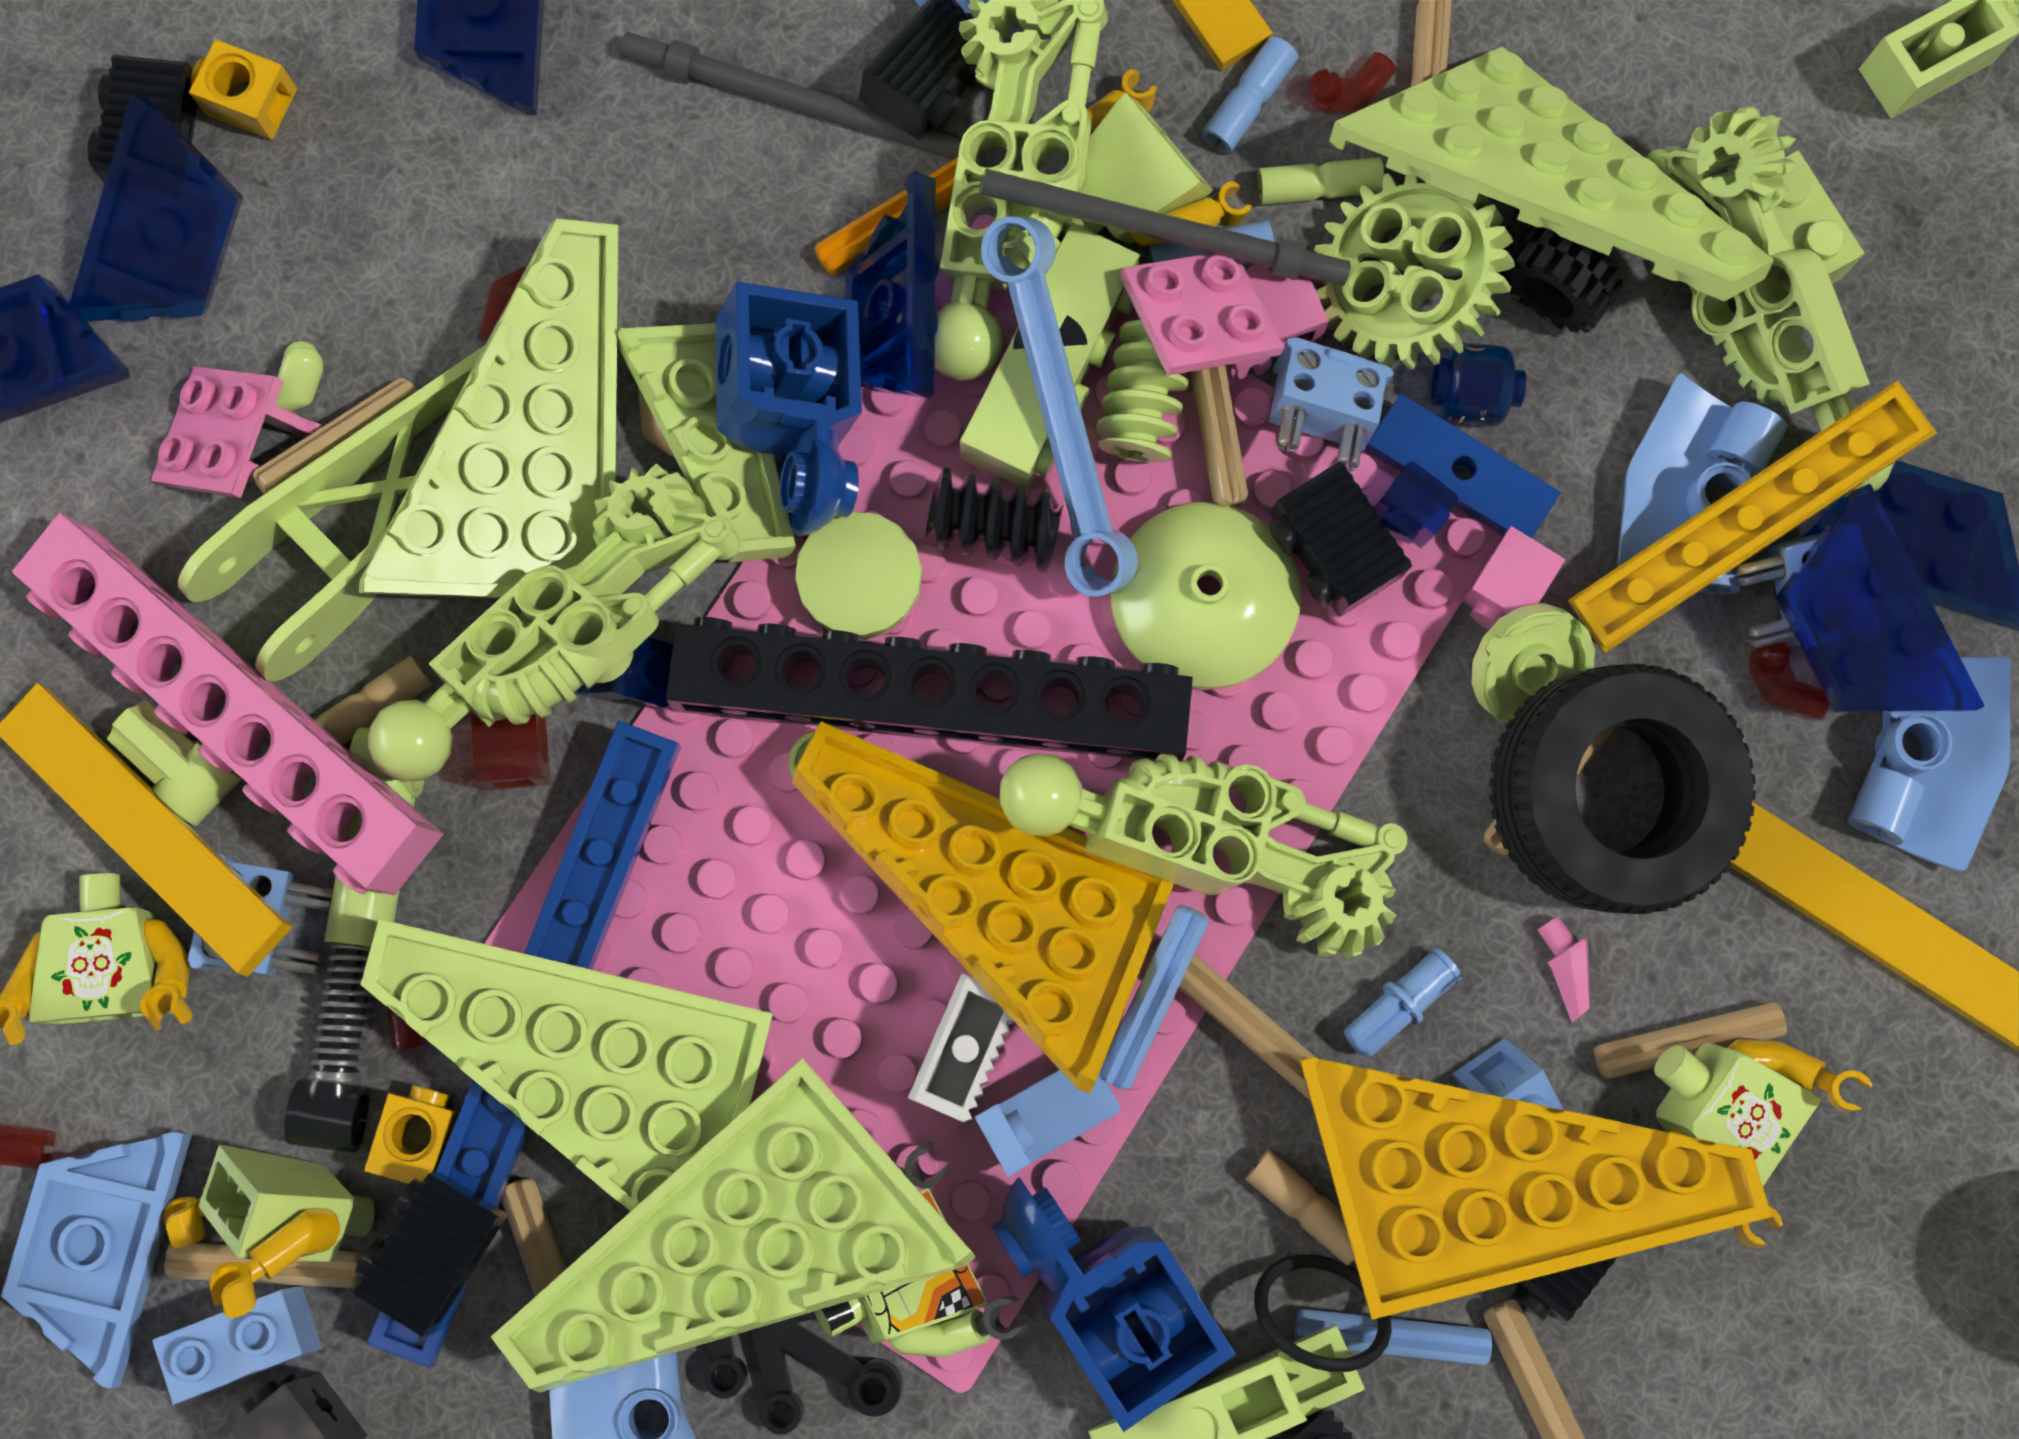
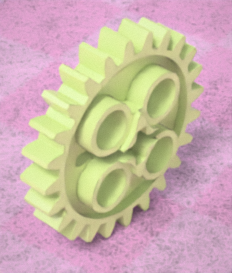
(1394, 318)

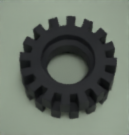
(1562, 279)

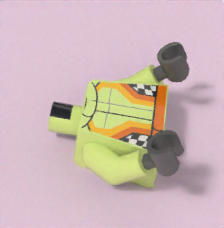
(930, 1314)

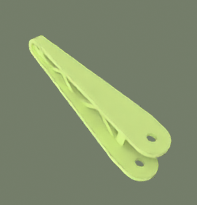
(287, 513)

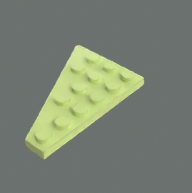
(1523, 142)
(525, 438)
(587, 1059)
(752, 1230)

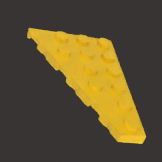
(1024, 914)
(1491, 1190)

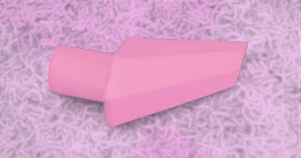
(1568, 966)

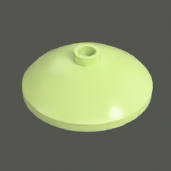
(1214, 636)

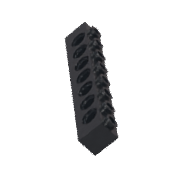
(704, 649)

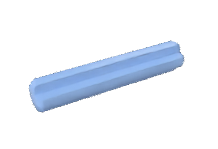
(1153, 996)
(1407, 1337)

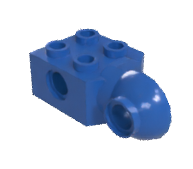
(792, 391)
(1115, 1305)

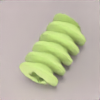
(1138, 400)

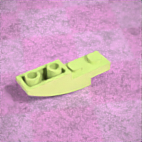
(1249, 1399)

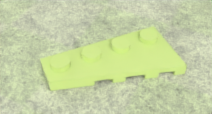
(679, 385)

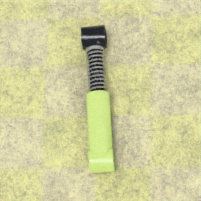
(330, 1104)

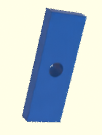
(1498, 489)

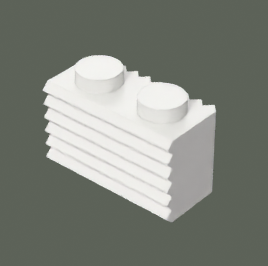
(962, 1052)

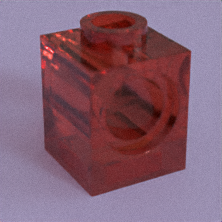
(510, 754)

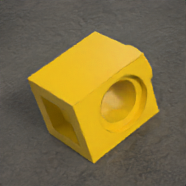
(259, 106)
(389, 1152)

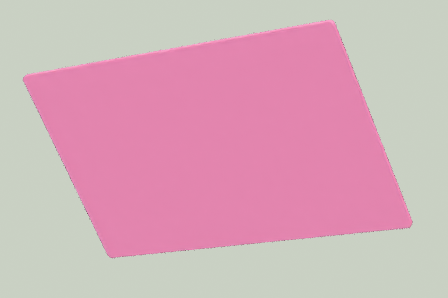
(776, 913)

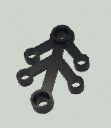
(811, 1349)

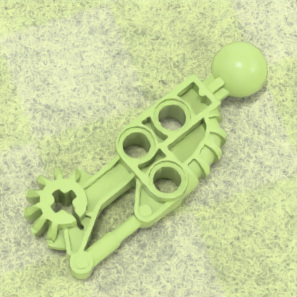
(1769, 322)
(967, 332)
(560, 624)
(1194, 808)

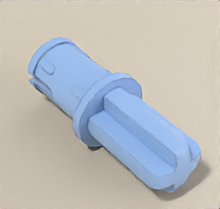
(1402, 1003)

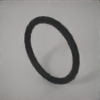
(1292, 1350)

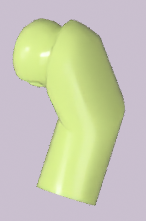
(301, 375)

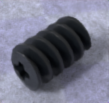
(993, 520)

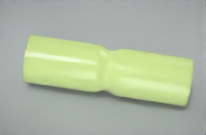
(1313, 181)

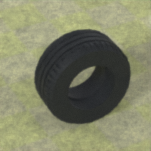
(1704, 789)

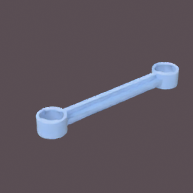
(1059, 405)

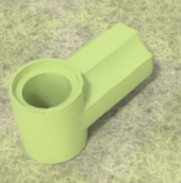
(171, 762)

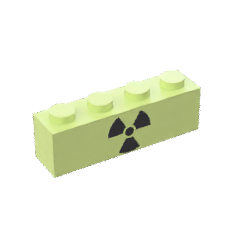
(1086, 293)

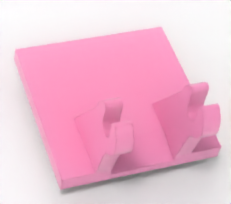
(1202, 314)
(218, 430)

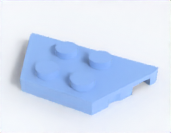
(94, 1248)

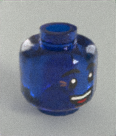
(1477, 385)

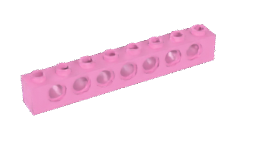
(392, 833)

